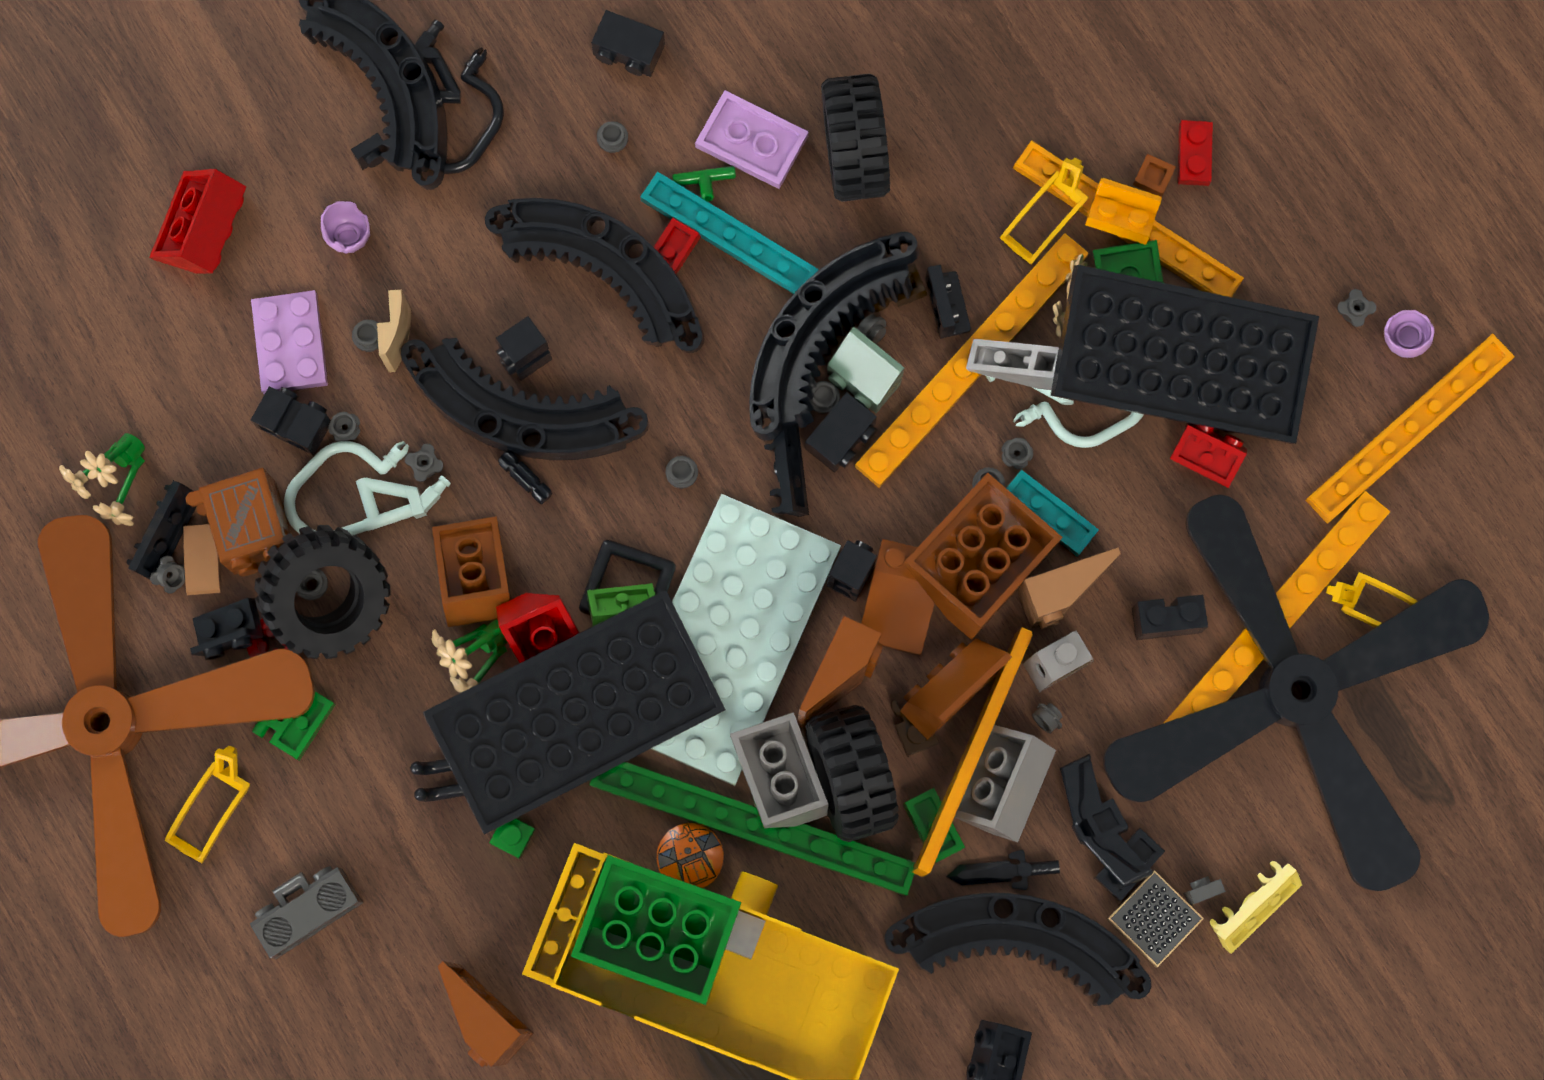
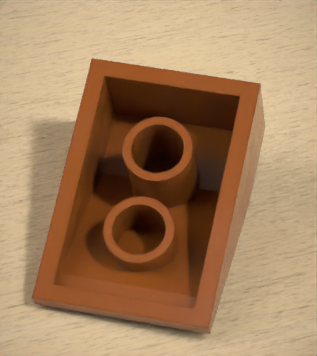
(470, 570)
(897, 601)

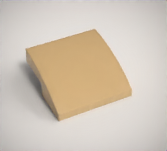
(395, 333)

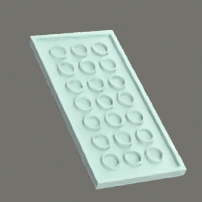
(745, 615)

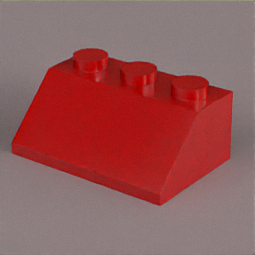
(199, 221)

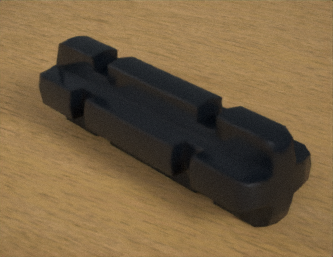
(525, 477)

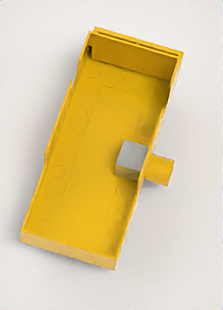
(775, 1002)

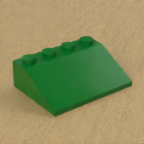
(656, 929)

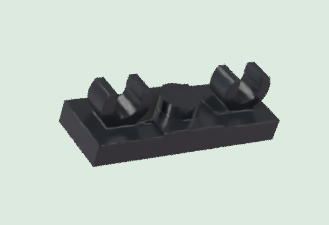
(789, 471)
(163, 530)

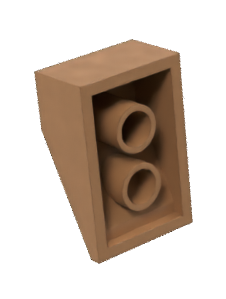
(1056, 591)

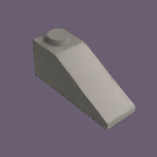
(1014, 362)

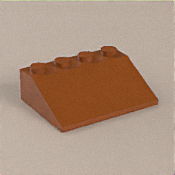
(981, 555)
(848, 659)
(483, 1020)

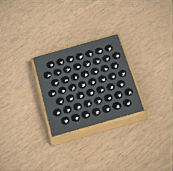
(1155, 919)

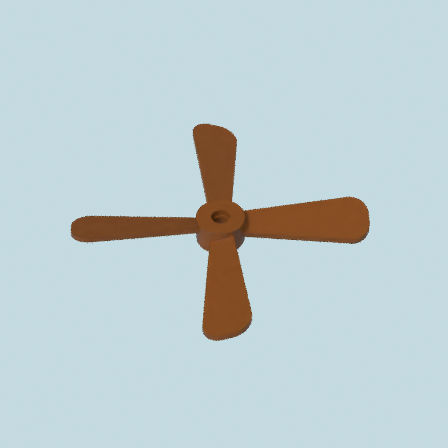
(257, 689)

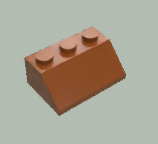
(953, 685)

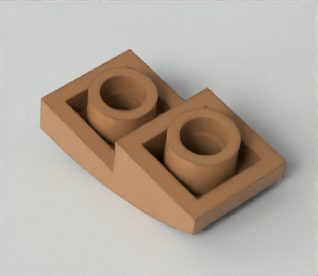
(201, 561)

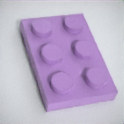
(751, 139)
(289, 341)

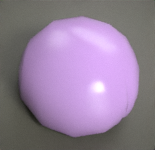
(344, 227)
(1409, 333)

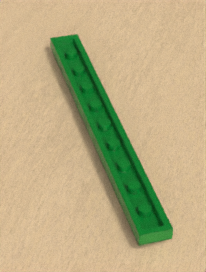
(745, 823)

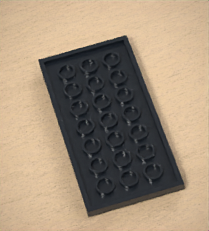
(1184, 355)
(574, 711)

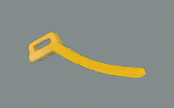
(1069, 187)
(1352, 595)
(229, 776)

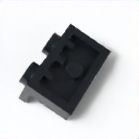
(947, 302)
(227, 628)
(998, 1052)

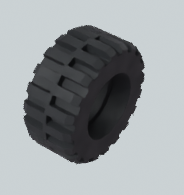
(856, 137)
(347, 623)
(852, 772)

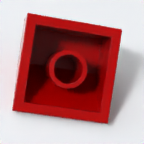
(534, 623)

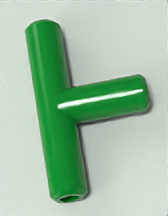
(705, 179)

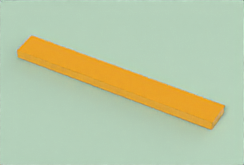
(1174, 251)
(1409, 428)
(971, 754)

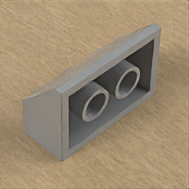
(780, 773)
(1005, 783)

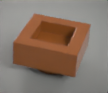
(1154, 175)

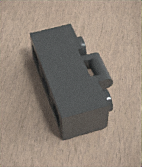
(296, 921)

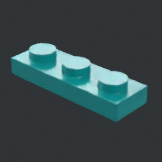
(1063, 519)

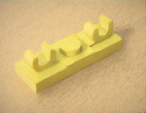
(1257, 906)

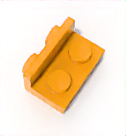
(1123, 211)

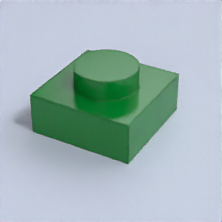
(512, 837)

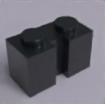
(628, 43)
(523, 349)
(290, 420)
(841, 432)
(852, 569)
(1183, 617)

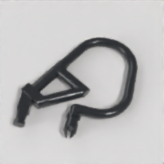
(453, 94)

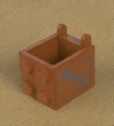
(243, 518)

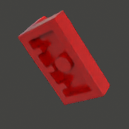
(1210, 453)

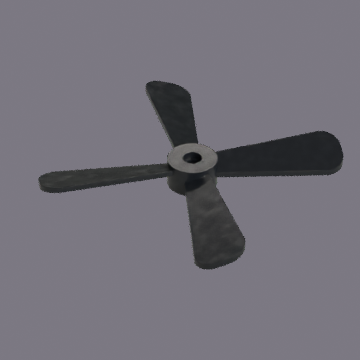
(1366, 826)

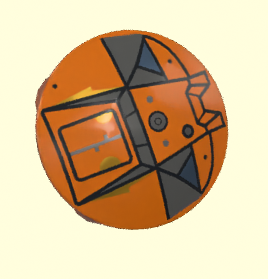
(690, 854)

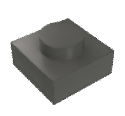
(1203, 889)

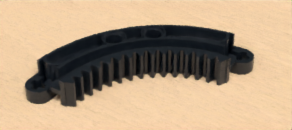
(410, 106)
(564, 232)
(846, 287)
(471, 399)
(1073, 943)

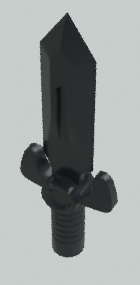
(1003, 871)

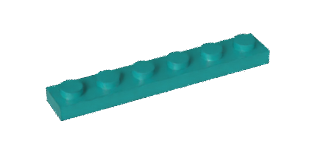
(727, 233)

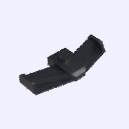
(1100, 824)

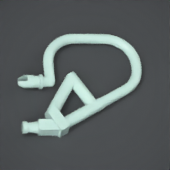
(1046, 410)
(418, 505)

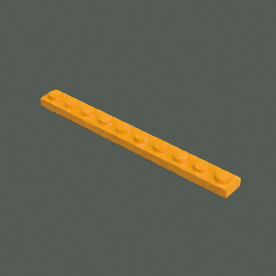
(954, 378)
(1294, 598)

